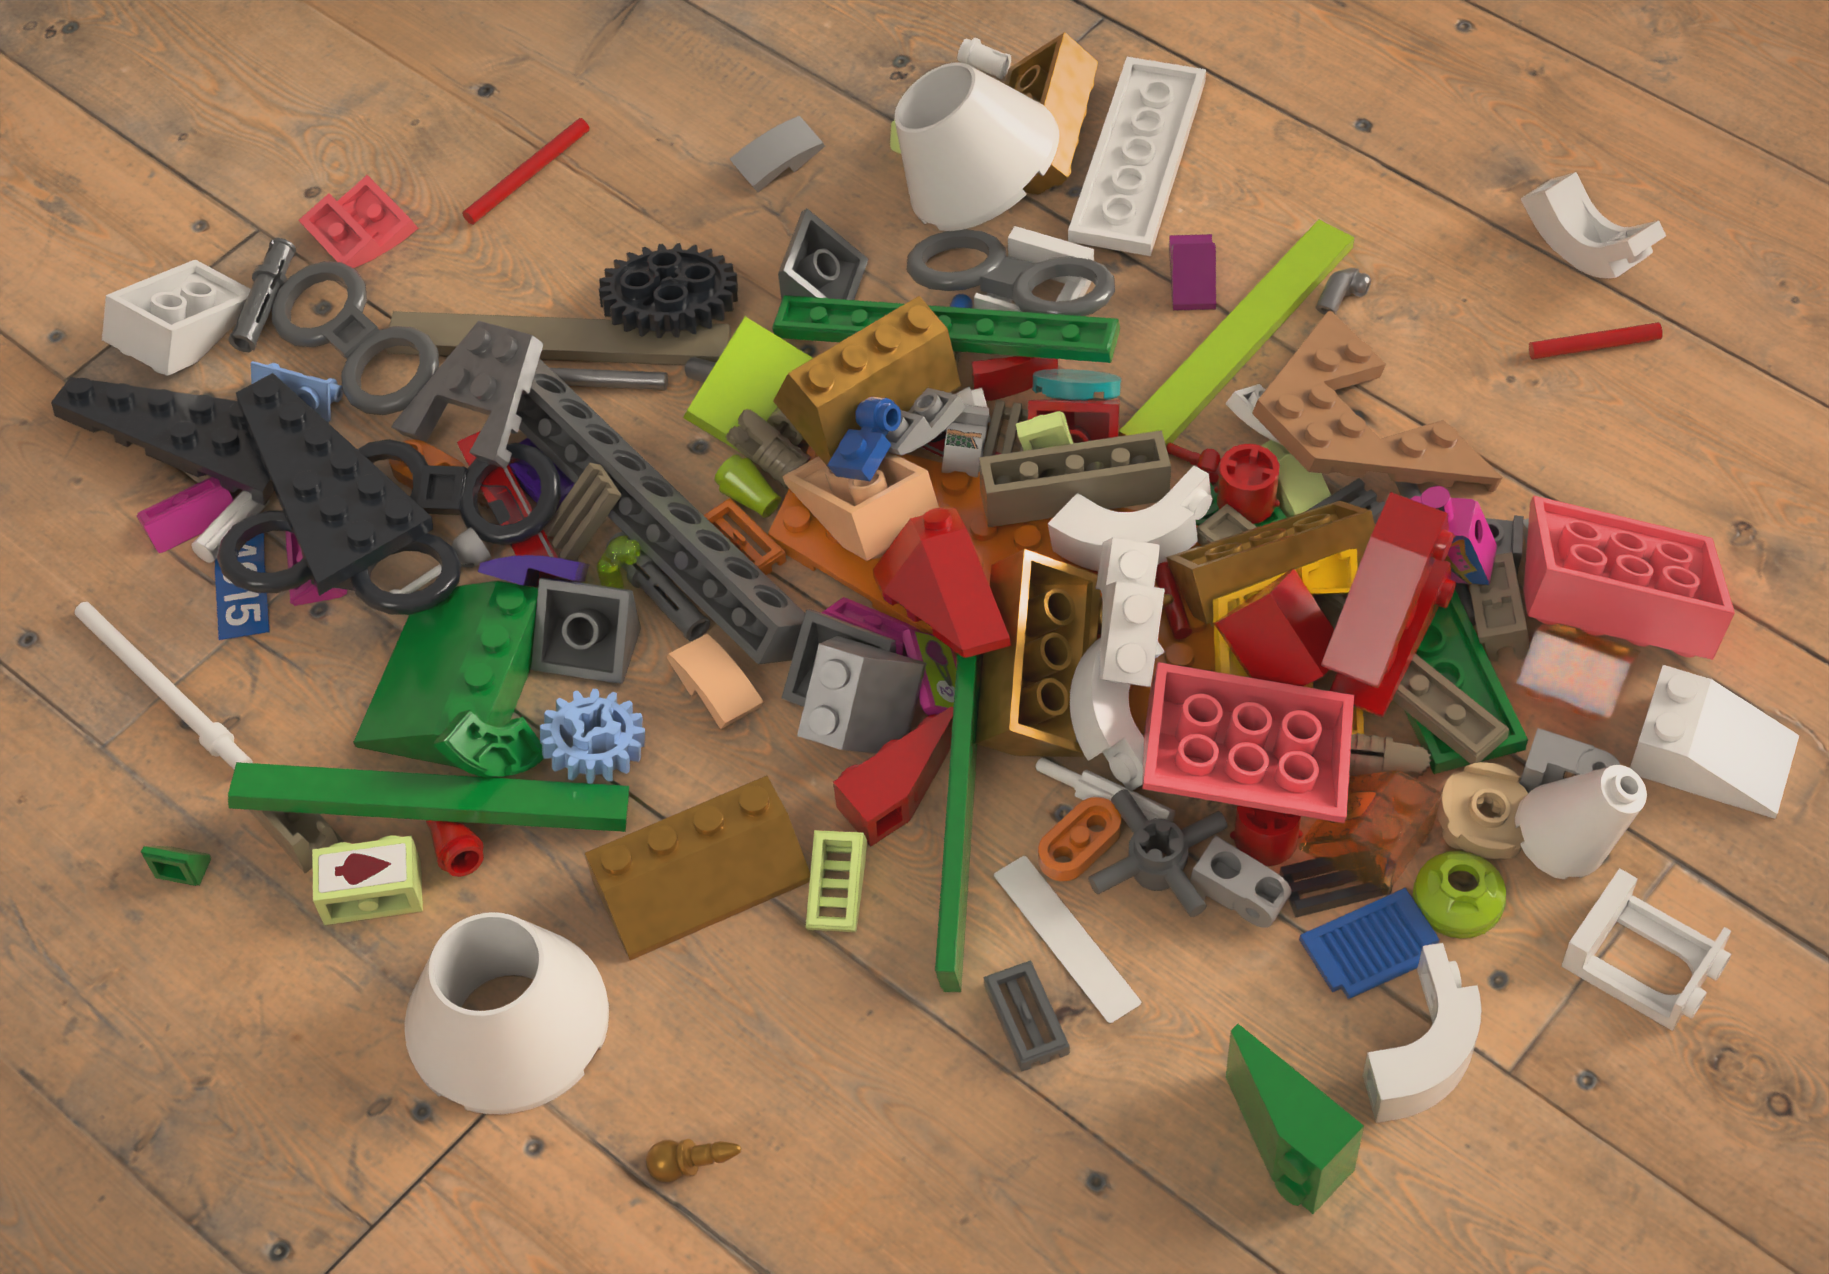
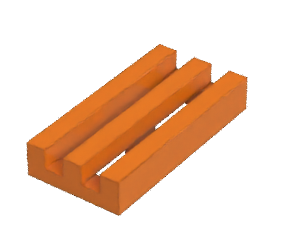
(774, 552)

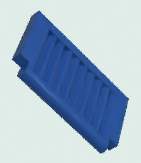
(1370, 944)

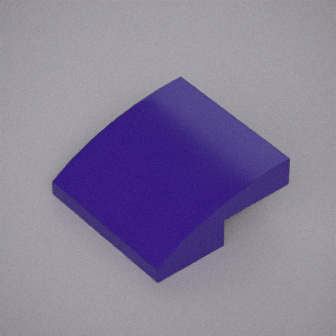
(526, 568)

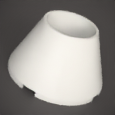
(970, 145)
(515, 1053)

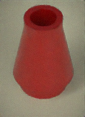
(456, 847)

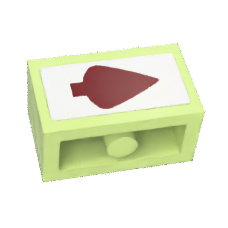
(367, 880)

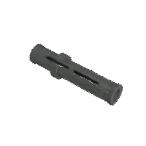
(267, 281)
(687, 617)

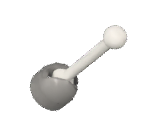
(470, 552)

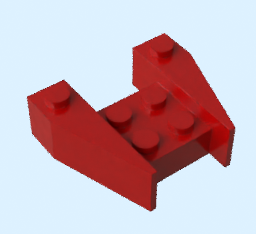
(1391, 602)

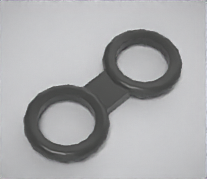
(1008, 275)
(353, 336)

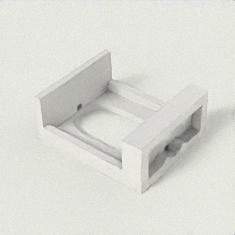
(1036, 248)
(1617, 904)

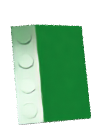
(449, 661)

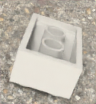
(173, 316)
(1713, 744)

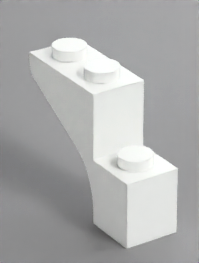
(1129, 610)

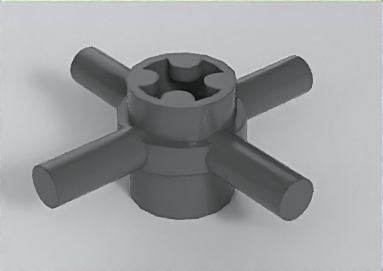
(1146, 849)

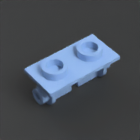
(312, 390)

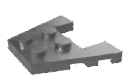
(483, 375)

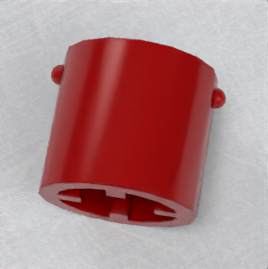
(1249, 481)
(1266, 834)

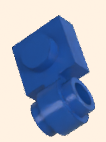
(864, 449)

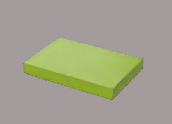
(744, 378)

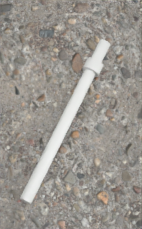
(213, 736)

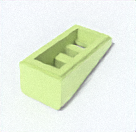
(836, 842)

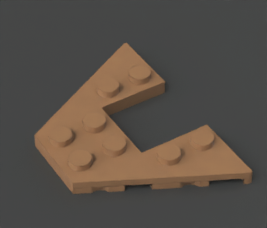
(1331, 438)

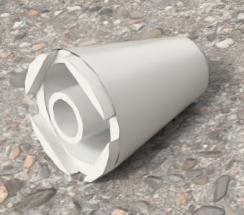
(1579, 819)

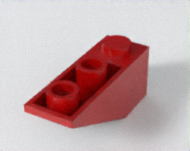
(891, 784)

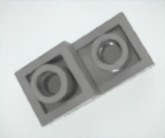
(776, 150)
(925, 420)

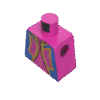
(1473, 543)

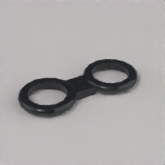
(455, 488)
(360, 583)

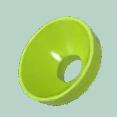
(1455, 911)

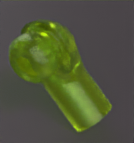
(617, 552)

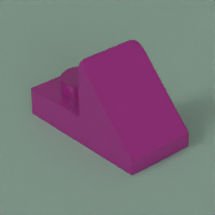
(1193, 272)

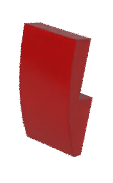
(1007, 375)

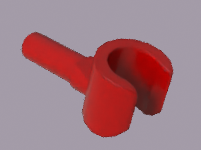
(1206, 461)

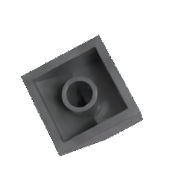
(860, 696)

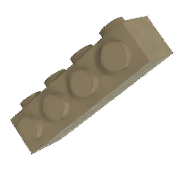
(1043, 480)

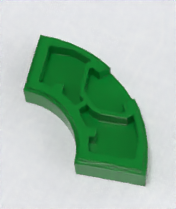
(490, 749)

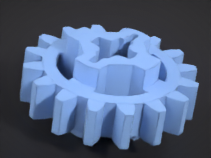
(592, 736)

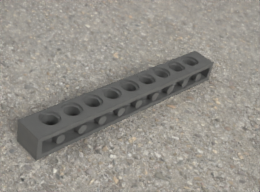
(663, 522)

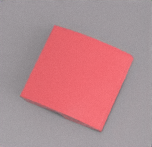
(358, 224)

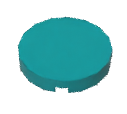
(1076, 384)

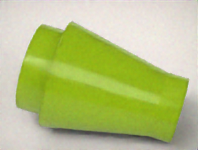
(745, 484)

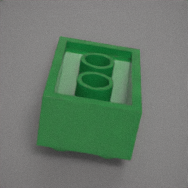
(1298, 1129)

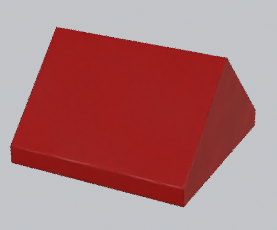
(1279, 633)

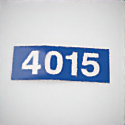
(238, 609)

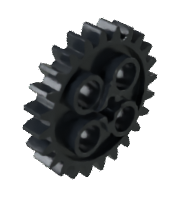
(668, 290)

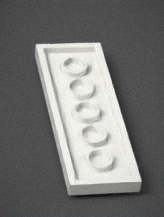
(1137, 156)

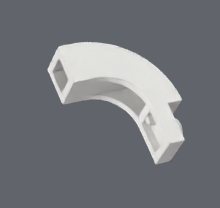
(1582, 234)
(1083, 525)
(1104, 719)
(1424, 1072)

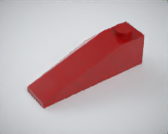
(942, 582)

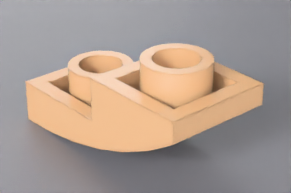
(716, 678)

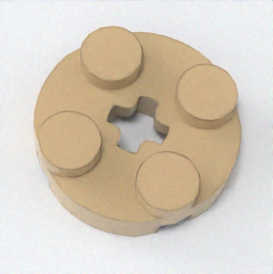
(1464, 824)

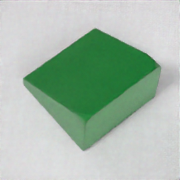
(176, 864)

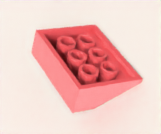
(1625, 579)
(1248, 742)

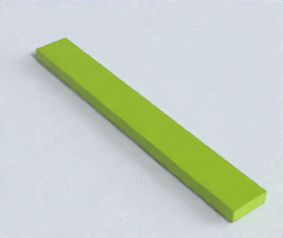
(1241, 333)

